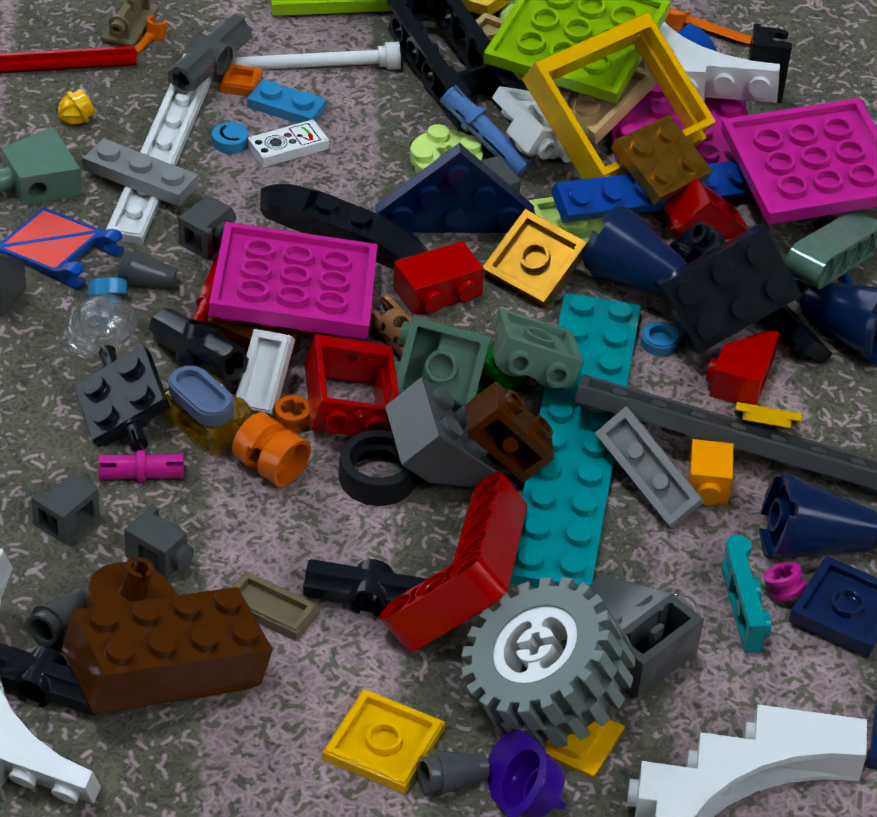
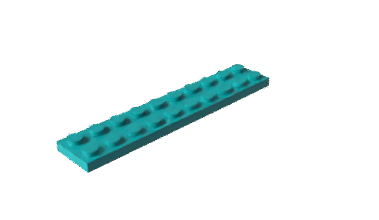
(571, 491)

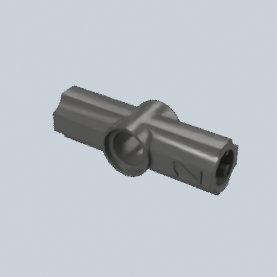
(209, 54)

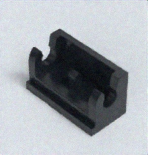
(766, 49)

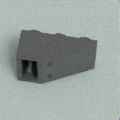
(435, 440)
(658, 626)

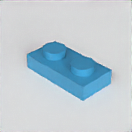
(286, 102)

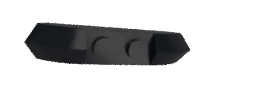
(328, 216)

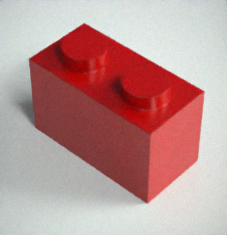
(438, 278)

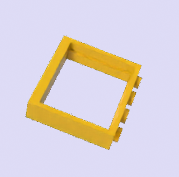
(660, 61)

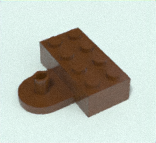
(157, 647)

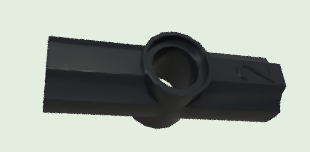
(198, 344)
(362, 587)
(41, 678)

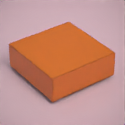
(241, 80)

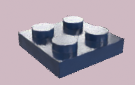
(840, 606)

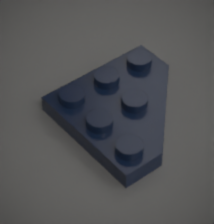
(455, 197)

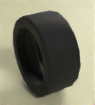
(373, 489)

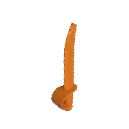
(677, 19)

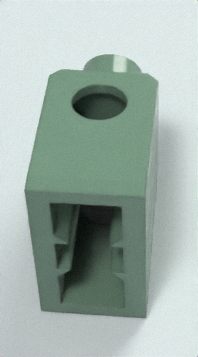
(40, 169)

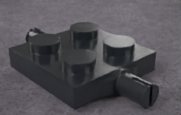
(122, 397)

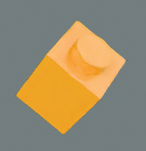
(711, 470)

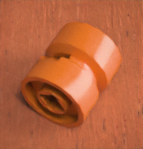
(271, 449)

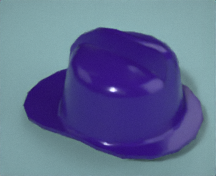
(524, 777)

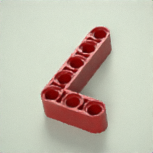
(475, 577)

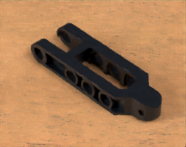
(465, 37)

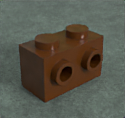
(509, 431)

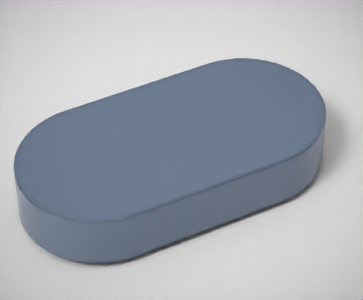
(201, 395)

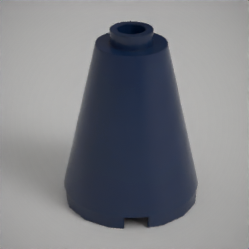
(630, 252)
(846, 314)
(813, 521)

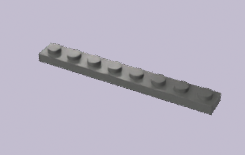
(751, 439)

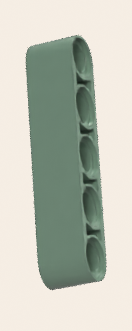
(833, 249)

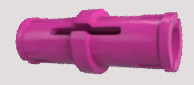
(141, 466)

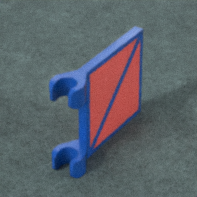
(55, 243)

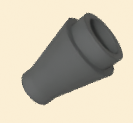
(145, 271)
(51, 619)
(447, 771)

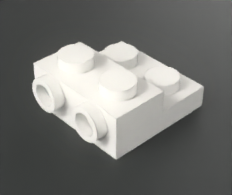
(528, 125)

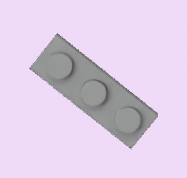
(141, 172)
(649, 467)

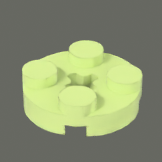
(438, 141)

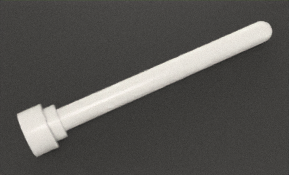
(385, 56)

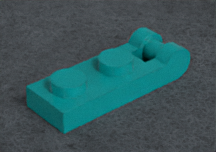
(745, 594)

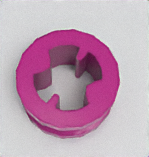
(785, 581)

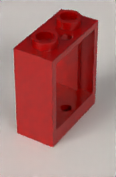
(371, 365)

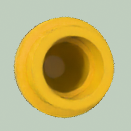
(75, 108)

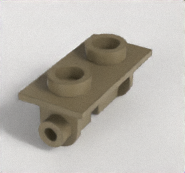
(129, 22)

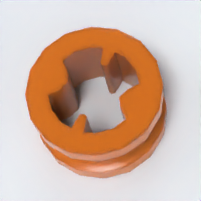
(299, 406)

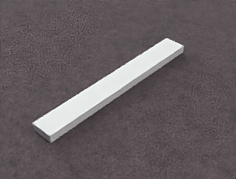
(164, 142)

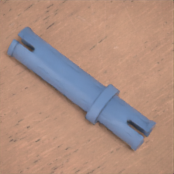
(475, 121)

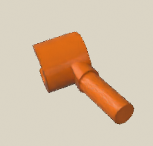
(154, 31)

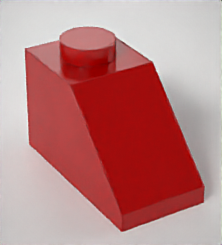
(702, 204)
(743, 368)

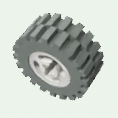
(561, 686)

